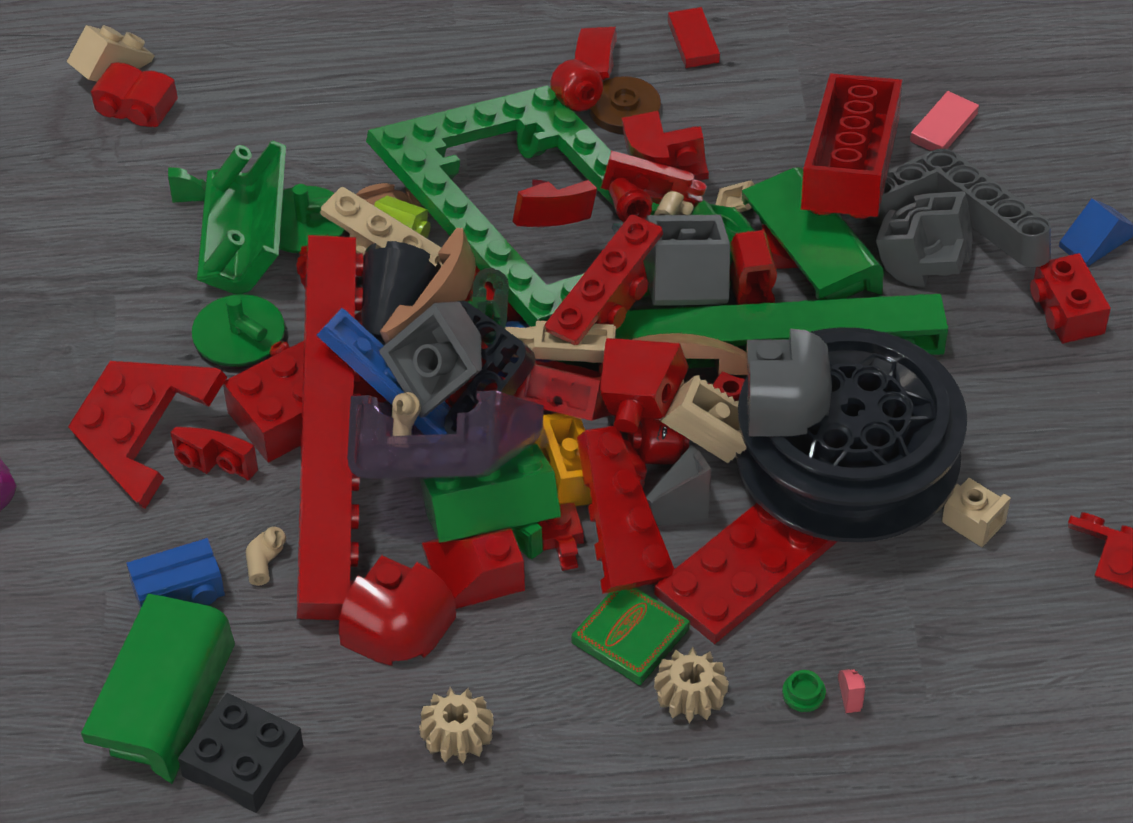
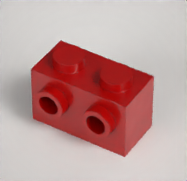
(1070, 298)

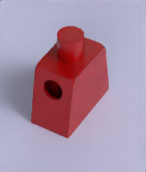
(640, 379)

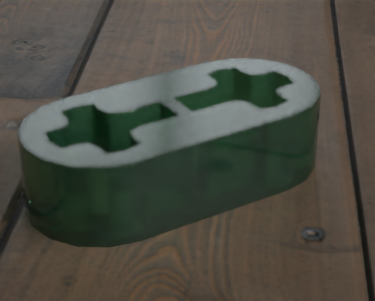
(499, 303)

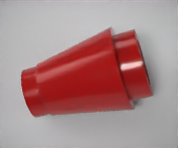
(629, 199)

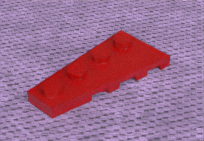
(625, 525)

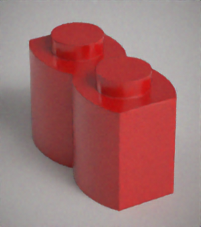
(134, 94)
(752, 268)

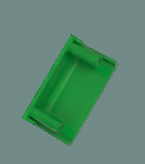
(242, 219)
(818, 244)
(161, 683)

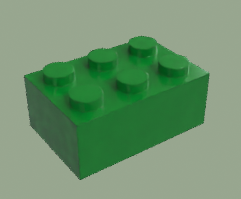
(510, 497)

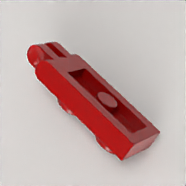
(653, 178)

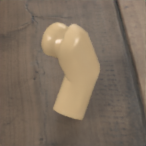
(673, 204)
(405, 412)
(261, 552)

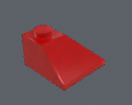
(478, 566)

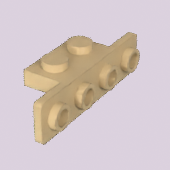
(372, 224)

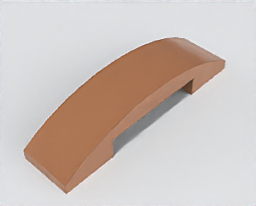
(448, 285)
(727, 356)

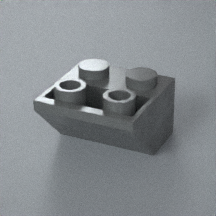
(689, 261)

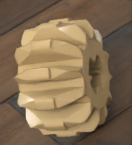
(691, 684)
(456, 725)

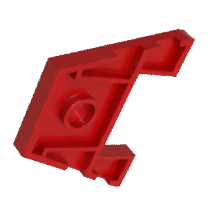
(125, 411)

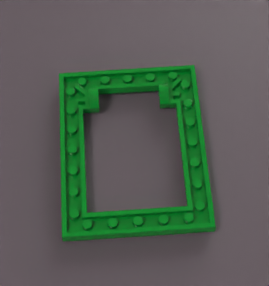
(417, 153)

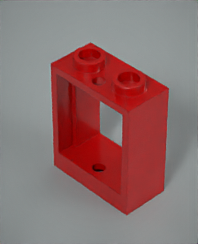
(568, 384)

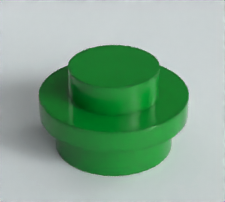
(804, 691)

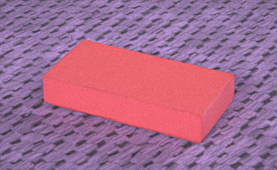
(944, 122)

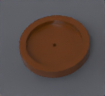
(623, 98)

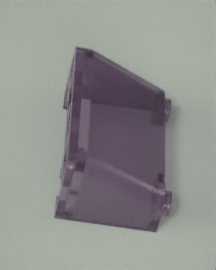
(484, 440)

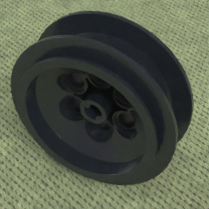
(878, 457)

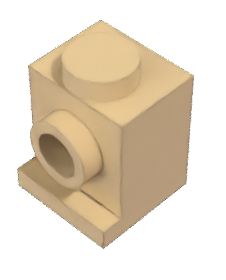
(975, 511)

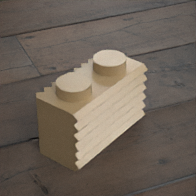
(706, 418)

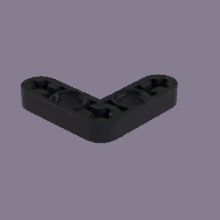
(497, 360)

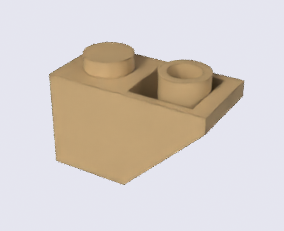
(104, 46)

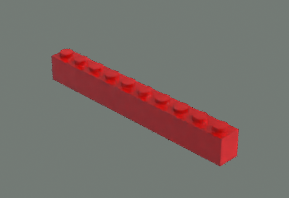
(325, 477)

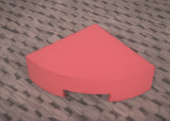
(852, 690)

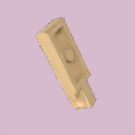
(553, 348)

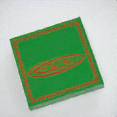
(630, 633)

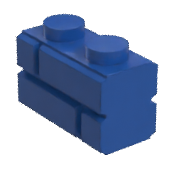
(178, 573)

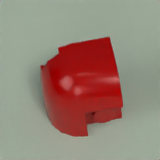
(676, 148)
(396, 612)

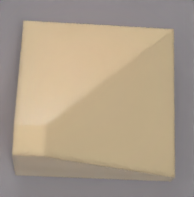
(732, 196)

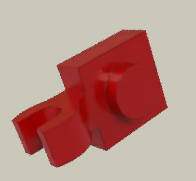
(563, 535)

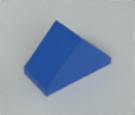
(1096, 232)

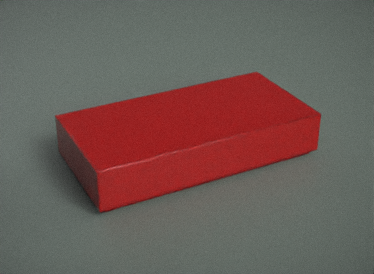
(693, 37)

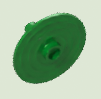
(302, 217)
(237, 330)

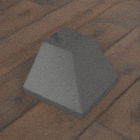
(435, 354)

